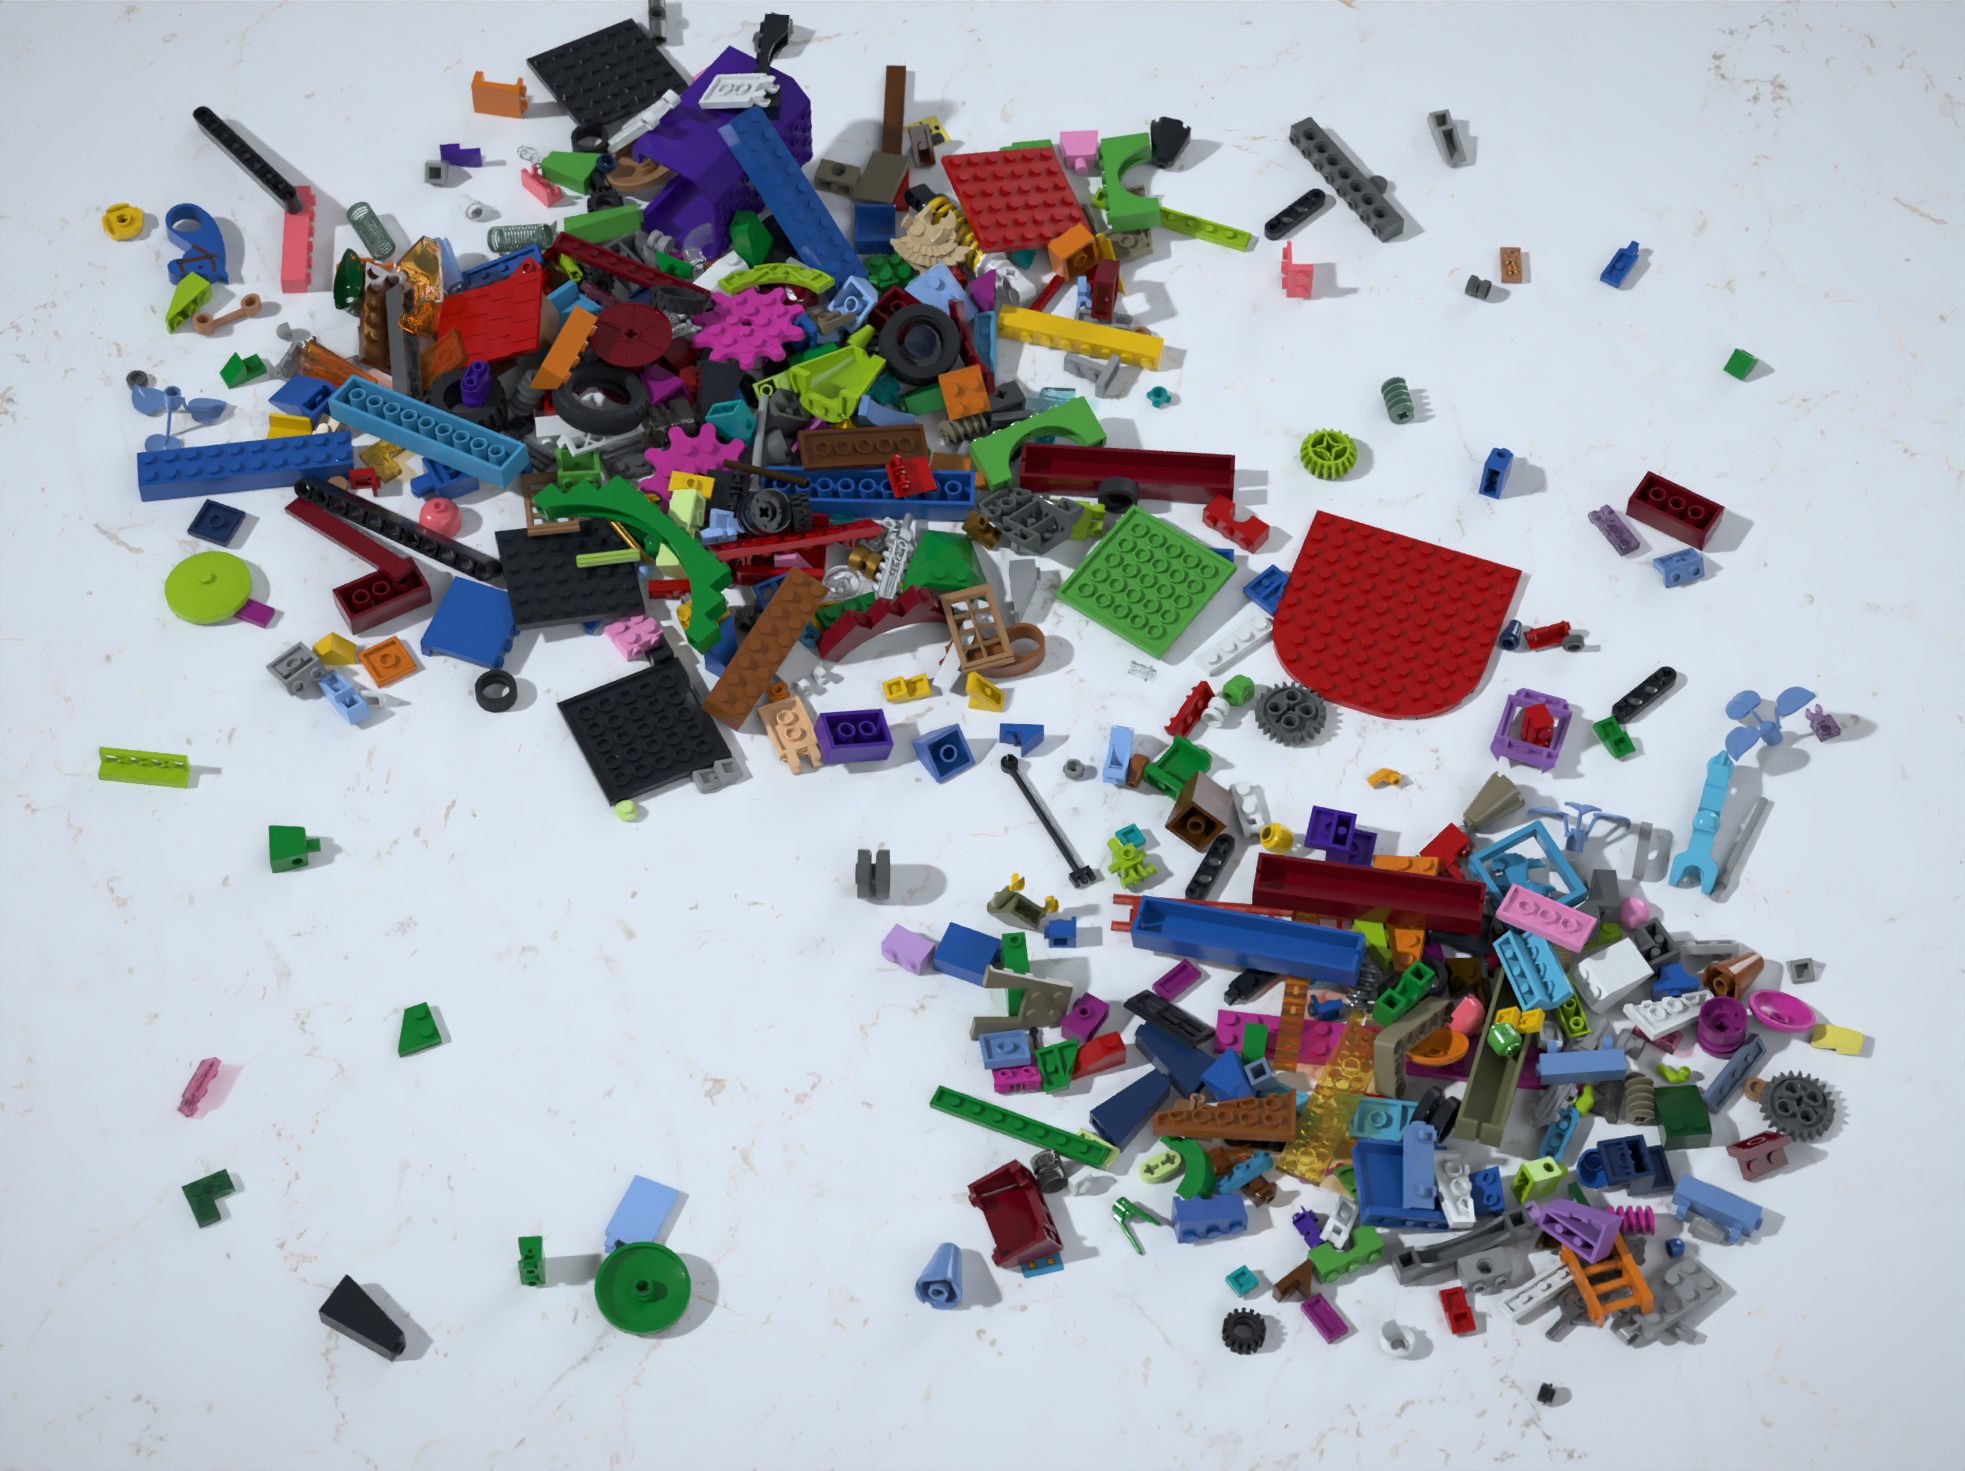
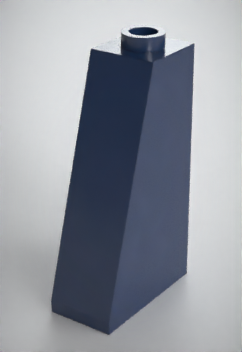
(1174, 1059)
(1129, 1110)

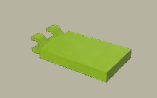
(1084, 526)

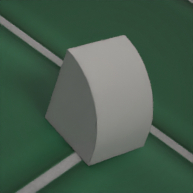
(436, 171)

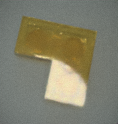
(381, 458)

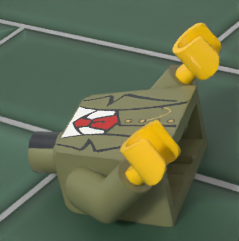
(1018, 910)

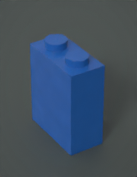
(966, 953)

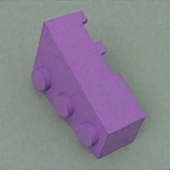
(1581, 1228)

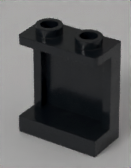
(1467, 943)

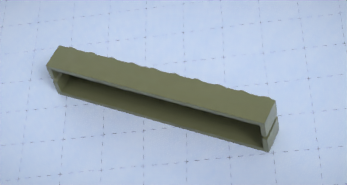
(1492, 1078)

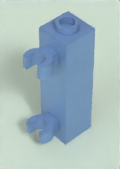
(1581, 1065)
(1419, 1166)
(1716, 1206)

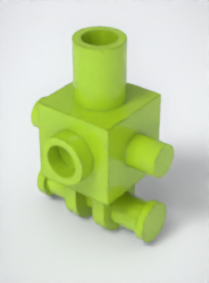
(1128, 863)

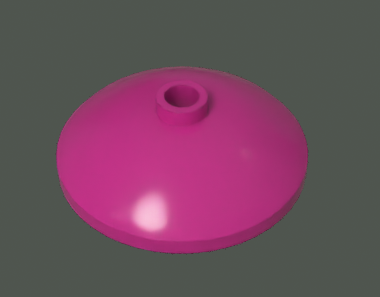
(1781, 1011)

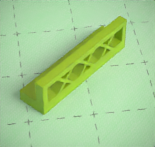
(144, 770)

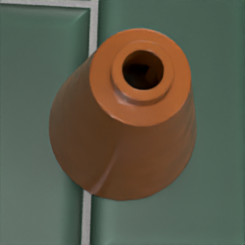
(1733, 975)

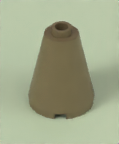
(1493, 802)

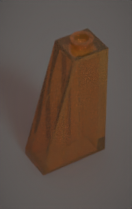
(326, 365)

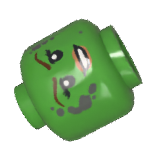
(1238, 690)
(1504, 1039)

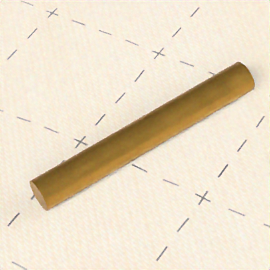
(629, 540)

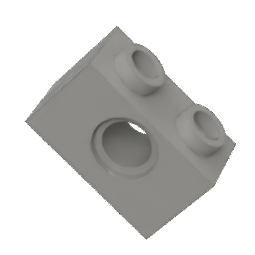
(1491, 1260)

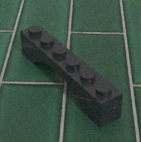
(774, 38)

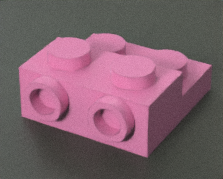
(634, 635)

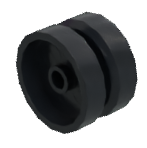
(1437, 1112)

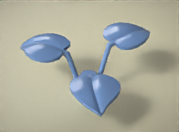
(150, 399)
(1741, 738)
(1576, 837)

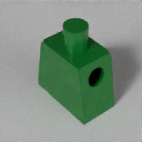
(290, 847)

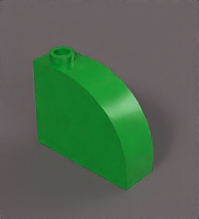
(1014, 957)

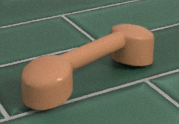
(204, 322)

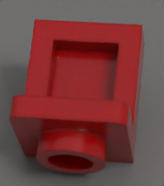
(364, 479)

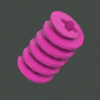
(1635, 1219)

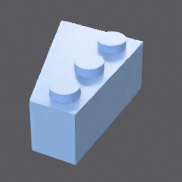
(937, 287)

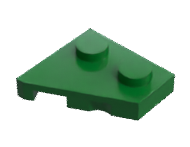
(1057, 1065)

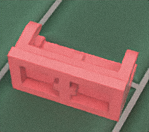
(540, 187)

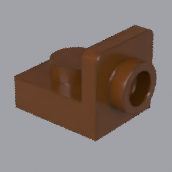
(1260, 1191)

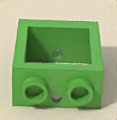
(565, 461)

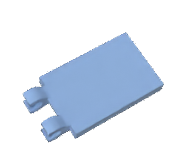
(640, 1213)

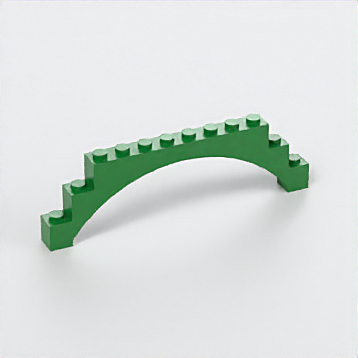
(622, 503)

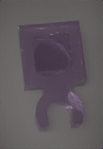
(1821, 725)

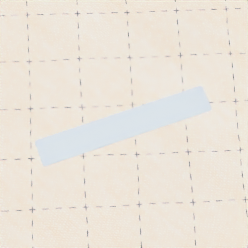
(951, 662)

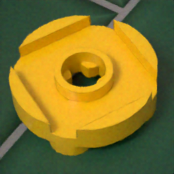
(125, 230)

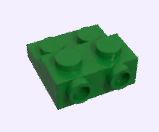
(890, 271)

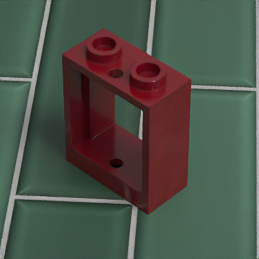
(1105, 289)

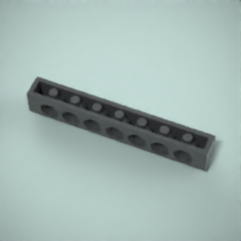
(1346, 179)

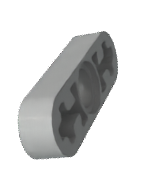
(1642, 850)

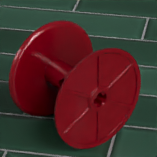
(630, 338)

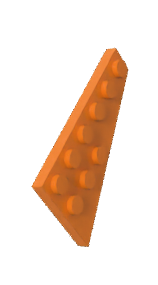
(1406, 941)

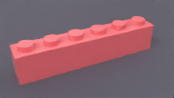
(298, 245)

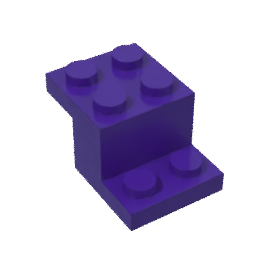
(1337, 835)

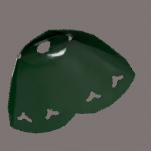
(347, 275)

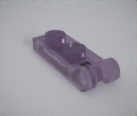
(1614, 530)

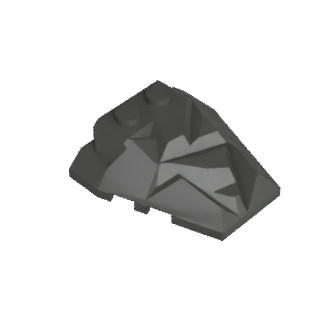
(1031, 520)

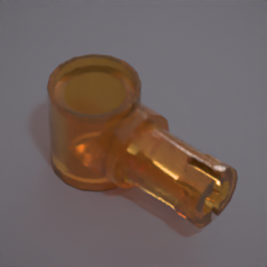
(1226, 1159)

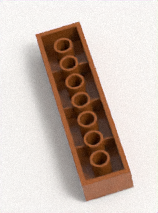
(765, 648)

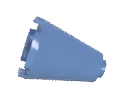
(452, 277)
(942, 1278)

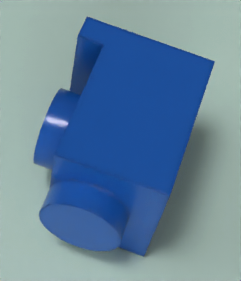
(1061, 933)

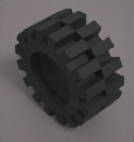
(604, 198)
(592, 275)
(801, 512)
(1243, 1318)

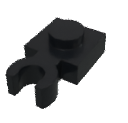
(520, 427)

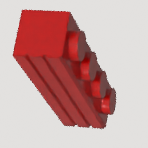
(668, 588)

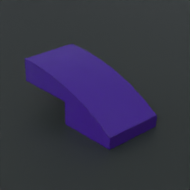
(461, 157)

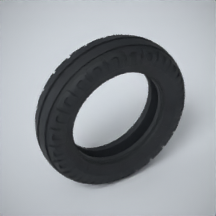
(597, 421)

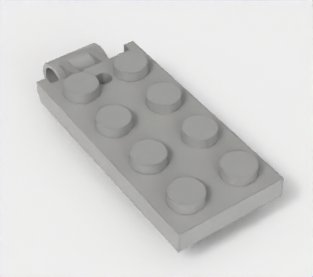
(1675, 1296)

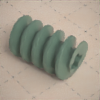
(1397, 400)

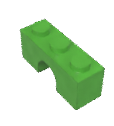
(1330, 1264)

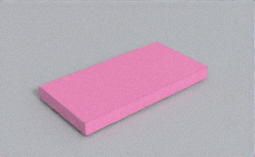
(1546, 918)

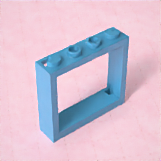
(1551, 850)

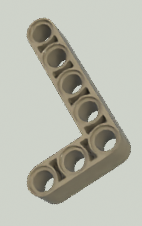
(1401, 1037)

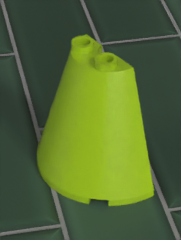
(836, 381)

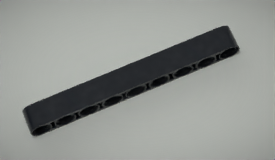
(248, 160)

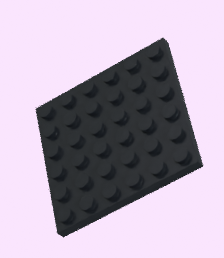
(606, 75)
(549, 587)
(643, 731)

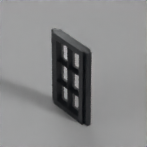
(1169, 1019)

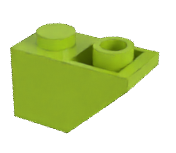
(770, 384)

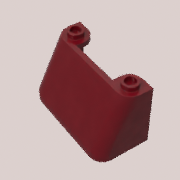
(1015, 1215)

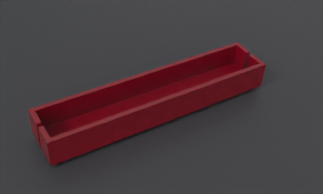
(1155, 472)
(1369, 893)

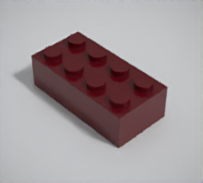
(1675, 510)
(379, 598)

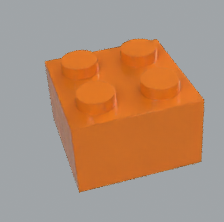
(1073, 253)
(964, 392)

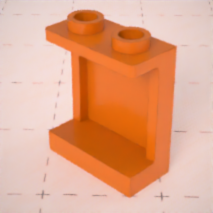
(498, 98)

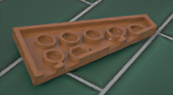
(1240, 1118)

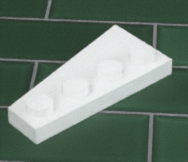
(1667, 1015)
(1454, 1187)

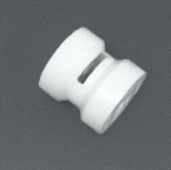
(1215, 713)

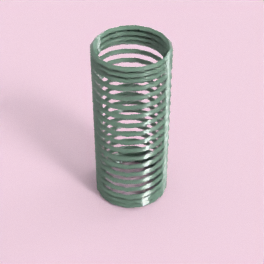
(501, 233)
(378, 242)

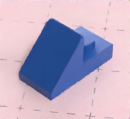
(1025, 734)

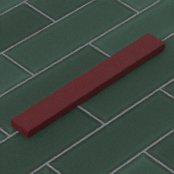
(619, 264)
(349, 539)

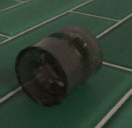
(1049, 1171)

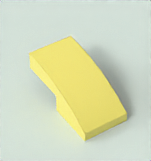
(1839, 1038)

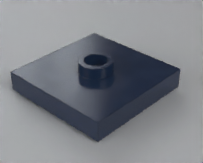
(216, 523)

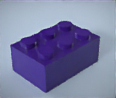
(853, 736)

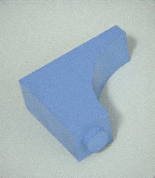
(875, 415)

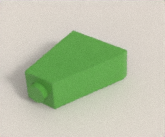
(570, 169)

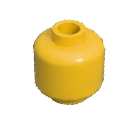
(1277, 838)

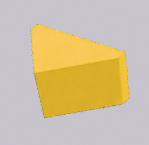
(335, 650)

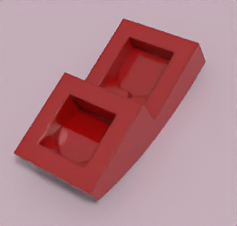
(1456, 1310)

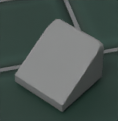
(1801, 970)

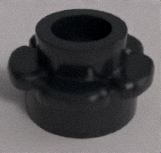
(1546, 1393)

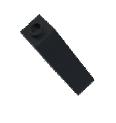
(715, 385)
(362, 1320)

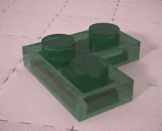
(202, 1194)

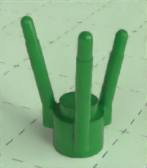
(1126, 1210)

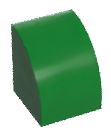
(1740, 364)

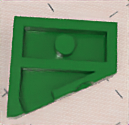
(417, 1030)

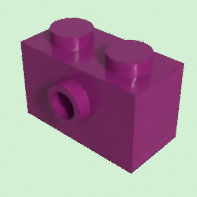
(1085, 1019)

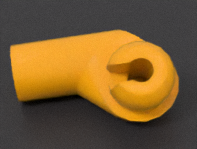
(1384, 775)

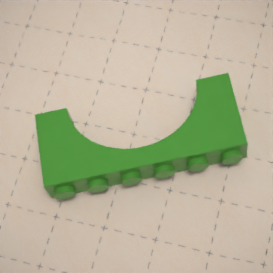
(1126, 209)
(1070, 420)

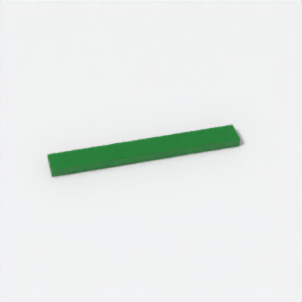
(1019, 1127)

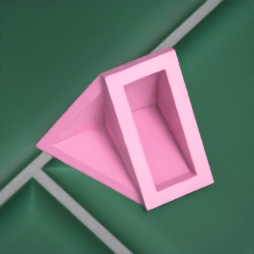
(790, 559)

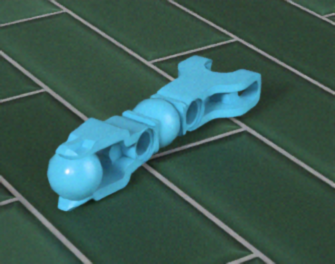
(1706, 823)

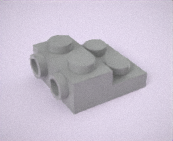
(296, 669)

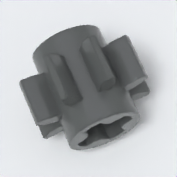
(746, 617)

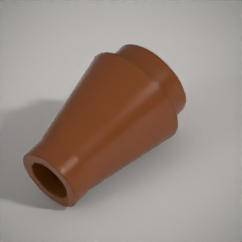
(1136, 770)

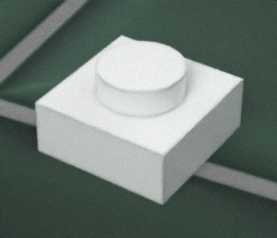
(1080, 1181)

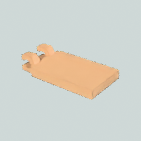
(790, 732)

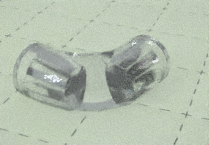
(694, 244)

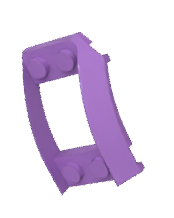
(1524, 751)

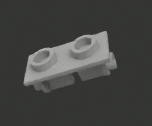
(289, 363)

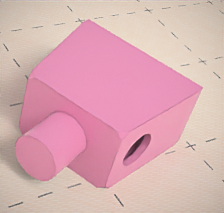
(1079, 149)

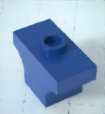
(1672, 982)

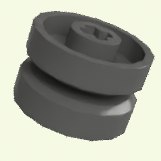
(873, 874)

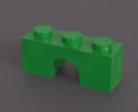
(1413, 986)

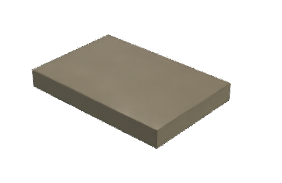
(881, 178)

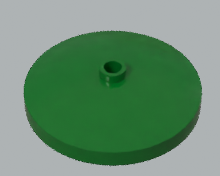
(637, 1269)

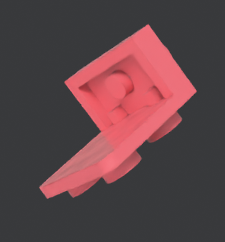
(1297, 277)

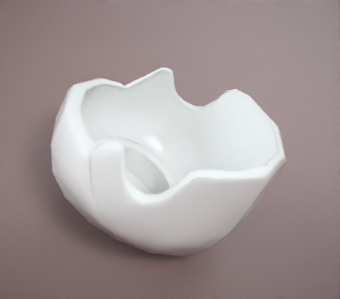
(1396, 1339)

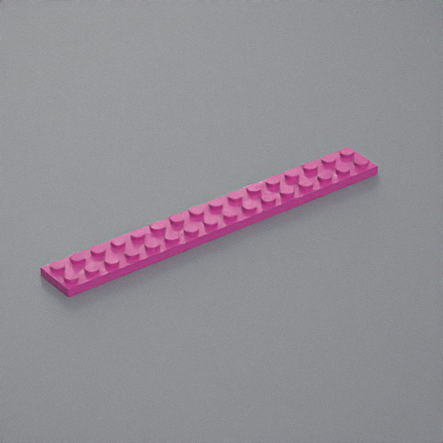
(1320, 1038)

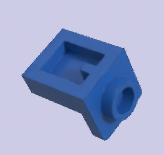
(1327, 1011)

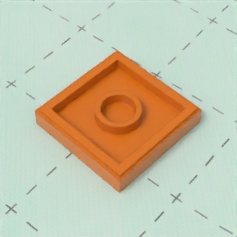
(387, 662)

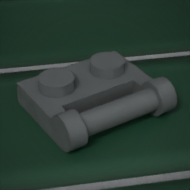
(627, 467)

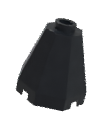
(1168, 141)

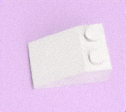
(1610, 975)

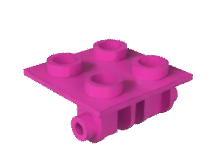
(1015, 1075)

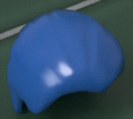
(1590, 1169)

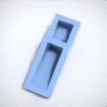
(343, 697)

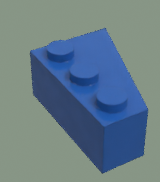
(1208, 1217)

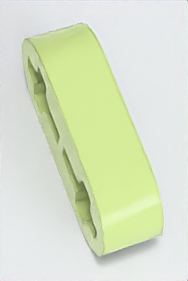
(1159, 1166)

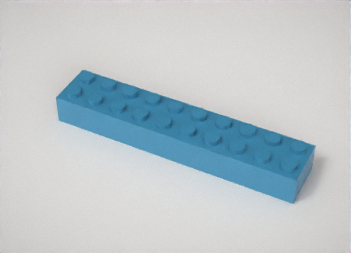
(428, 431)

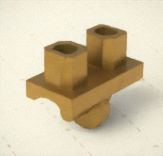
(980, 530)

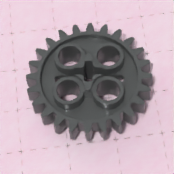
(1303, 713)
(1797, 1106)

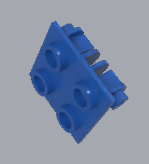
(1487, 1192)

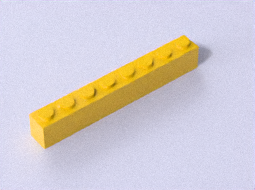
(1079, 337)

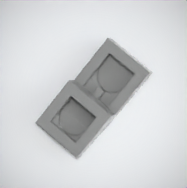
(719, 775)

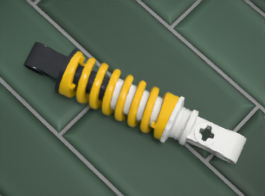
(1008, 278)

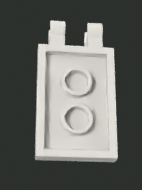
(738, 91)
(798, 666)

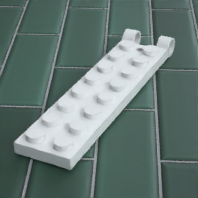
(643, 122)

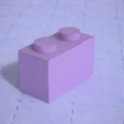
(907, 949)

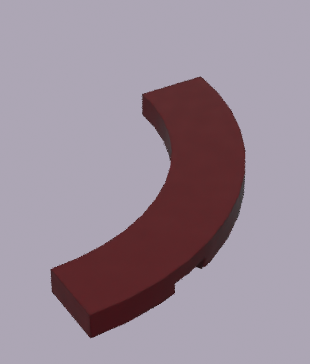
(967, 351)

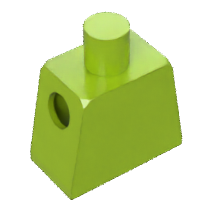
(1537, 1179)

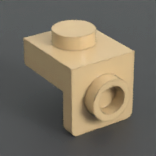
(327, 425)

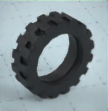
(677, 300)

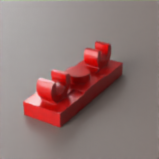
(1190, 711)

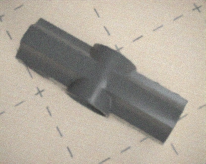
(657, 22)

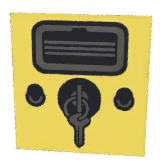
(938, 133)

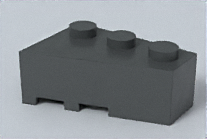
(631, 248)

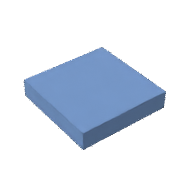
(1004, 1049)

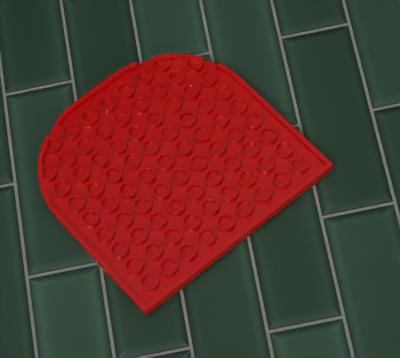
(1389, 619)

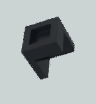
(660, 653)

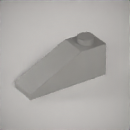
(1023, 584)

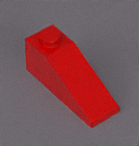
(1099, 1055)

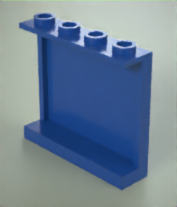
(472, 625)
(1380, 1189)

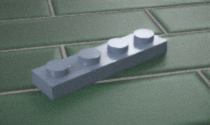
(1734, 1073)

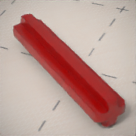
(1047, 293)

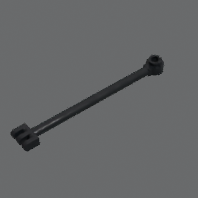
(1078, 872)

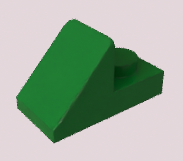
(673, 266)
(240, 371)

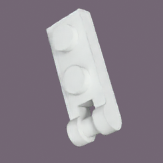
(1246, 808)
(1340, 1221)

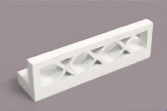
(573, 437)

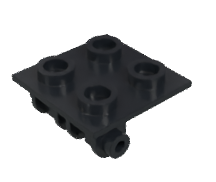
(727, 489)

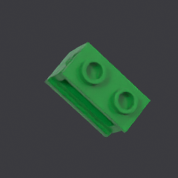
(533, 1261)

